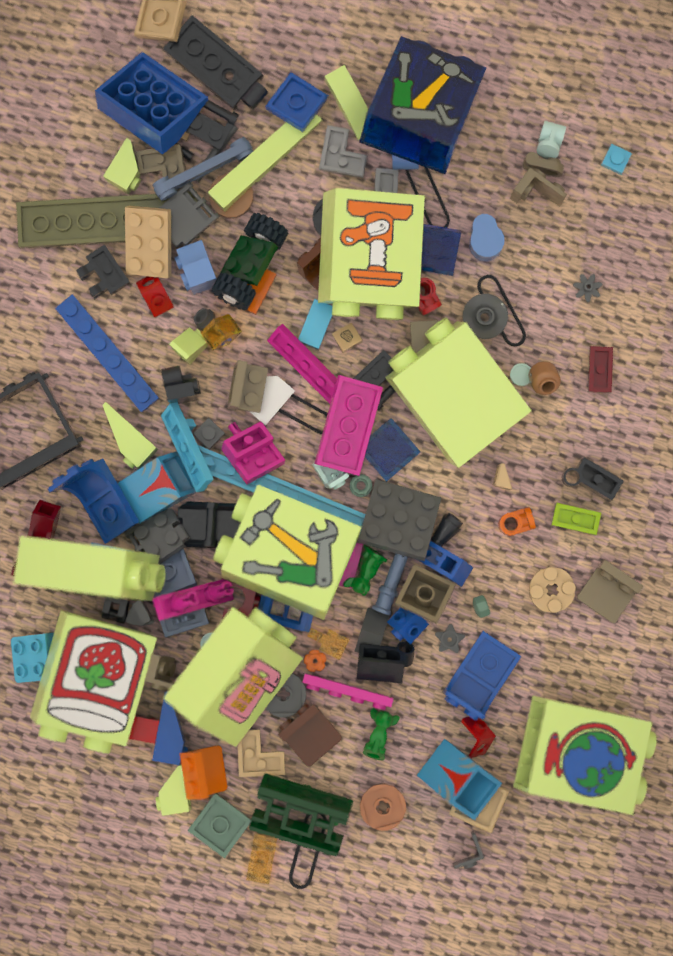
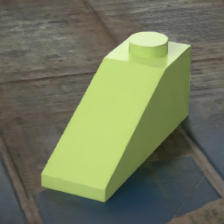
(129, 440)

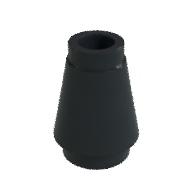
(447, 528)

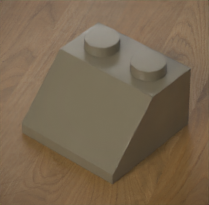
(425, 594)

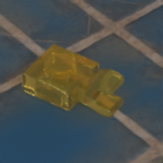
(332, 642)

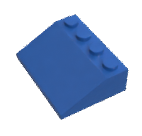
(150, 102)

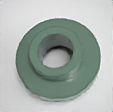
(362, 478)

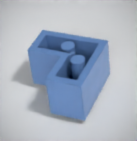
(198, 272)

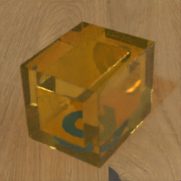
(221, 331)

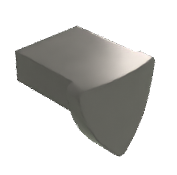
(139, 614)

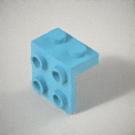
(30, 656)

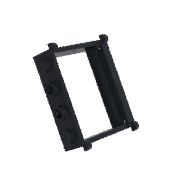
(48, 454)

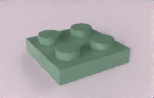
(220, 825)

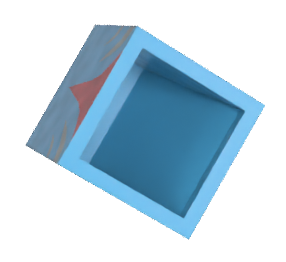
(157, 486)
(459, 779)

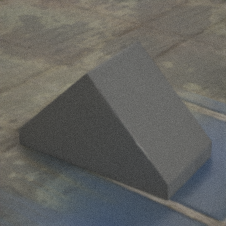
(372, 628)

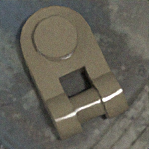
(549, 166)

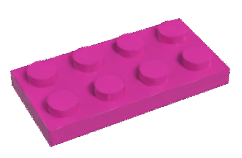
(348, 425)

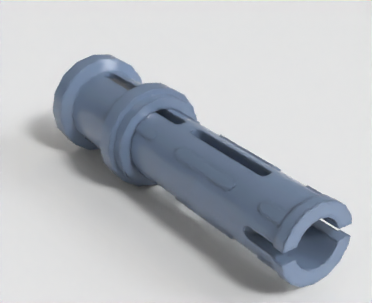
(389, 589)

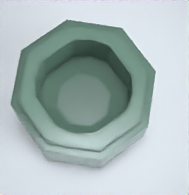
(480, 606)

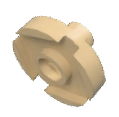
(565, 588)

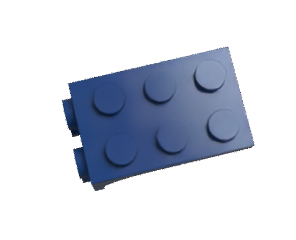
(100, 497)
(481, 676)

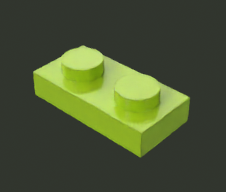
(576, 519)

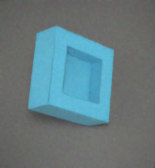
(616, 159)

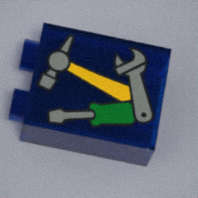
(422, 104)

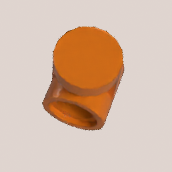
(523, 519)

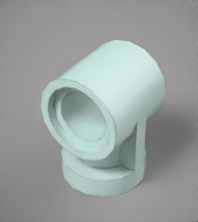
(550, 139)

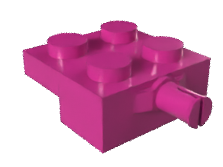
(252, 451)

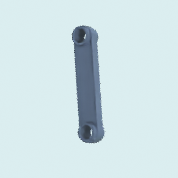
(166, 187)

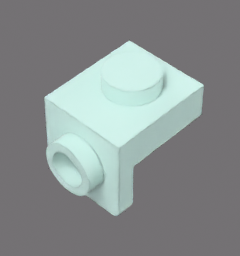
(330, 477)

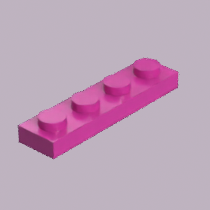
(303, 361)
(357, 694)

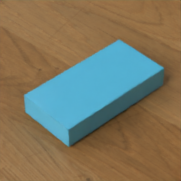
(316, 324)

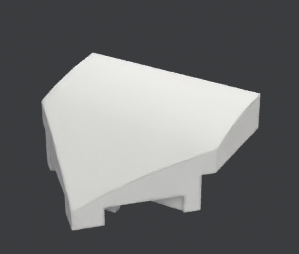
(275, 395)

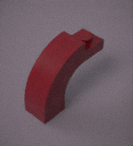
(43, 522)

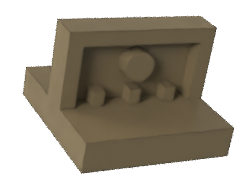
(247, 387)

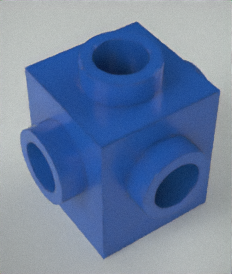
(407, 625)

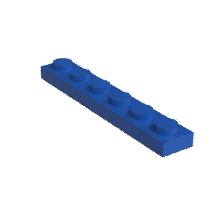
(107, 353)

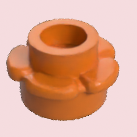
(321, 659)

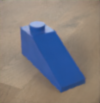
(447, 564)
(170, 736)

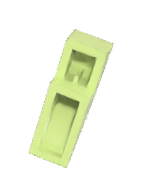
(348, 98)

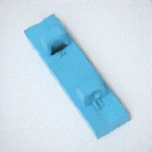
(187, 448)

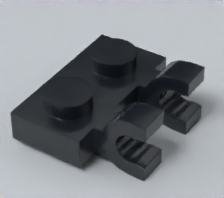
(108, 271)

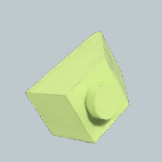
(124, 169)
(189, 345)
(173, 796)

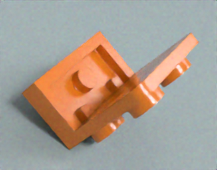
(203, 772)

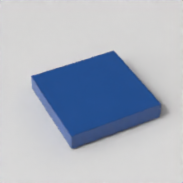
(296, 102)

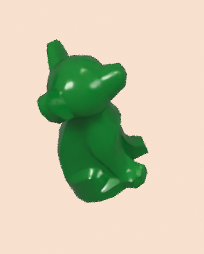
(368, 567)
(376, 746)

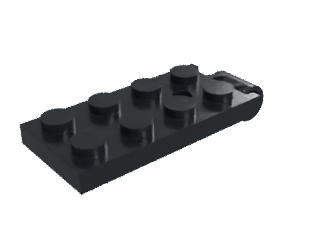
(211, 59)

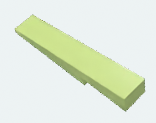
(258, 163)

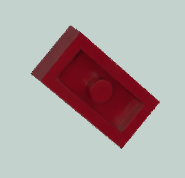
(600, 369)

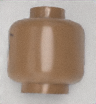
(544, 378)

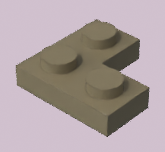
(170, 163)

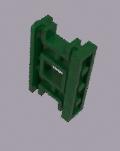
(305, 800)

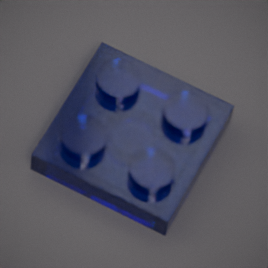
(439, 249)
(390, 450)

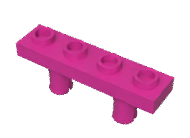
(193, 599)

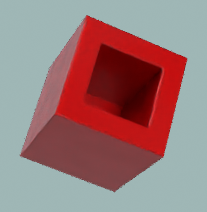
(144, 729)

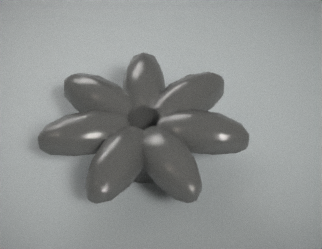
(584, 290)

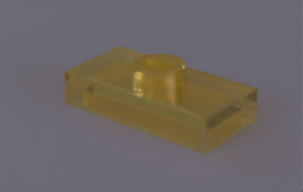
(261, 858)

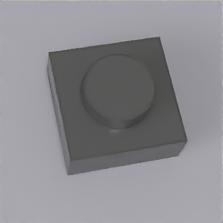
(209, 433)

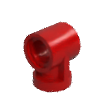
(430, 299)

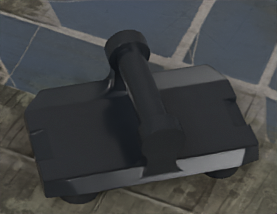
(207, 522)

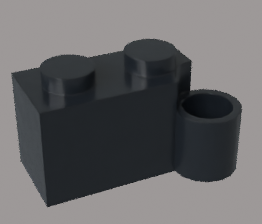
(180, 387)
(595, 479)
(384, 662)

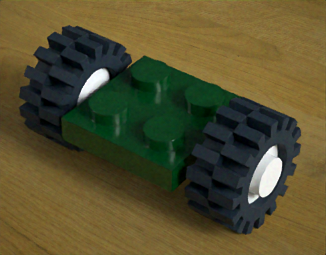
(249, 261)

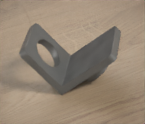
(472, 860)

